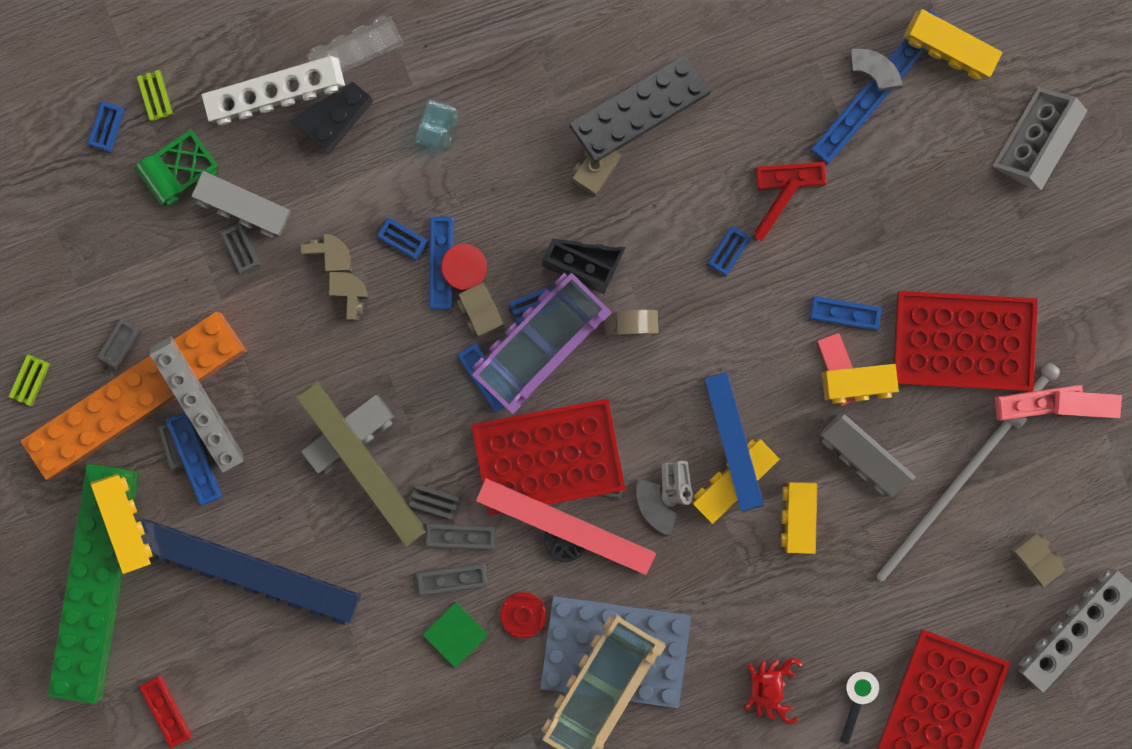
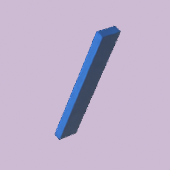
(734, 442)

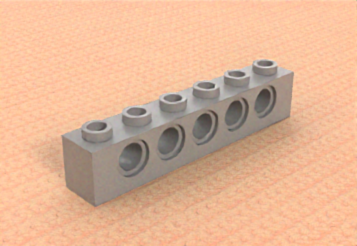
(196, 404)
(1089, 627)

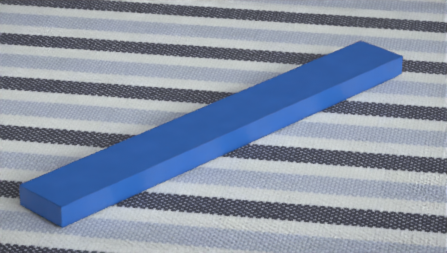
(863, 106)

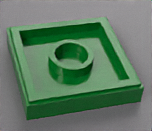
(455, 634)

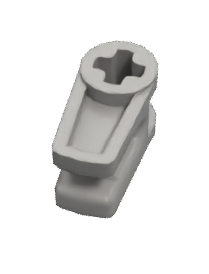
(676, 483)

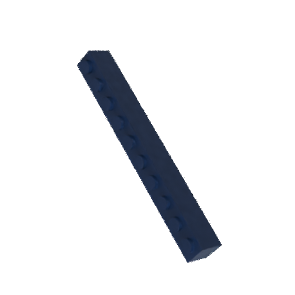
(250, 572)

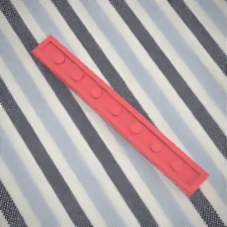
(565, 526)

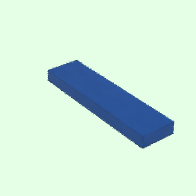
(440, 242)
(194, 459)

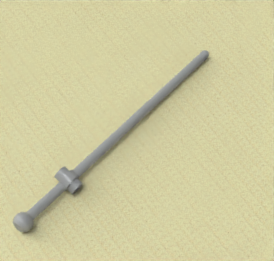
(1049, 373)

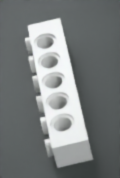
(217, 101)

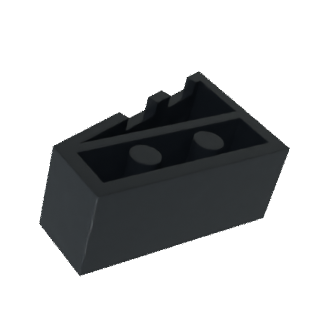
(333, 116)
(587, 262)

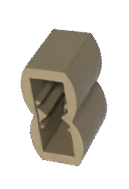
(481, 310)
(1038, 559)

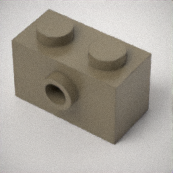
(593, 175)

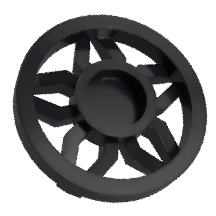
(563, 544)

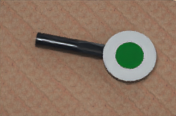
(862, 689)

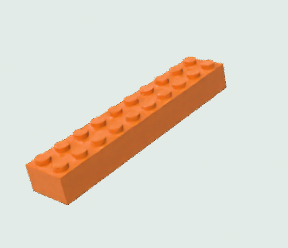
(128, 399)

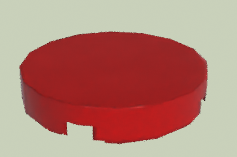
(463, 267)
(523, 615)

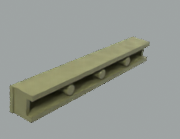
(360, 462)

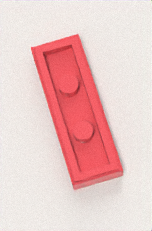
(835, 356)
(1087, 404)

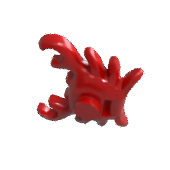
(768, 689)

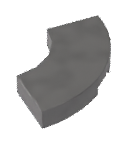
(877, 67)
(652, 507)

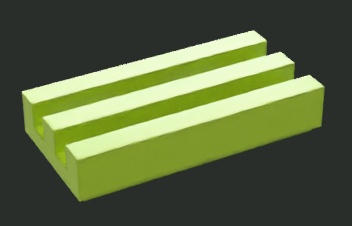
(149, 77)
(21, 376)

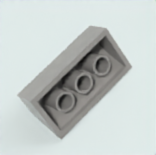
(1040, 137)
(866, 455)

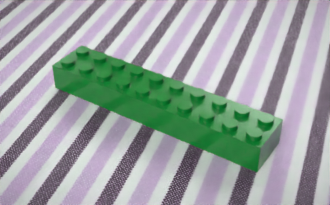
(89, 598)

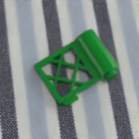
(162, 181)

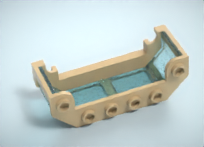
(602, 686)

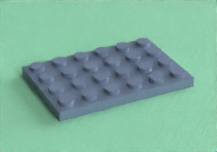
(578, 621)

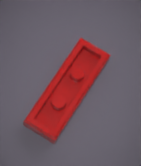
(777, 175)
(776, 209)
(165, 711)

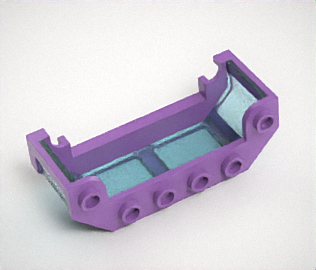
(540, 341)

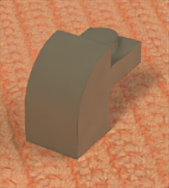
(335, 251)
(348, 286)
(631, 323)

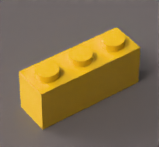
(860, 383)
(799, 517)

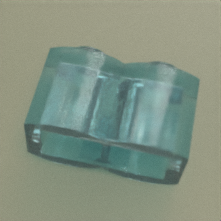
(436, 125)

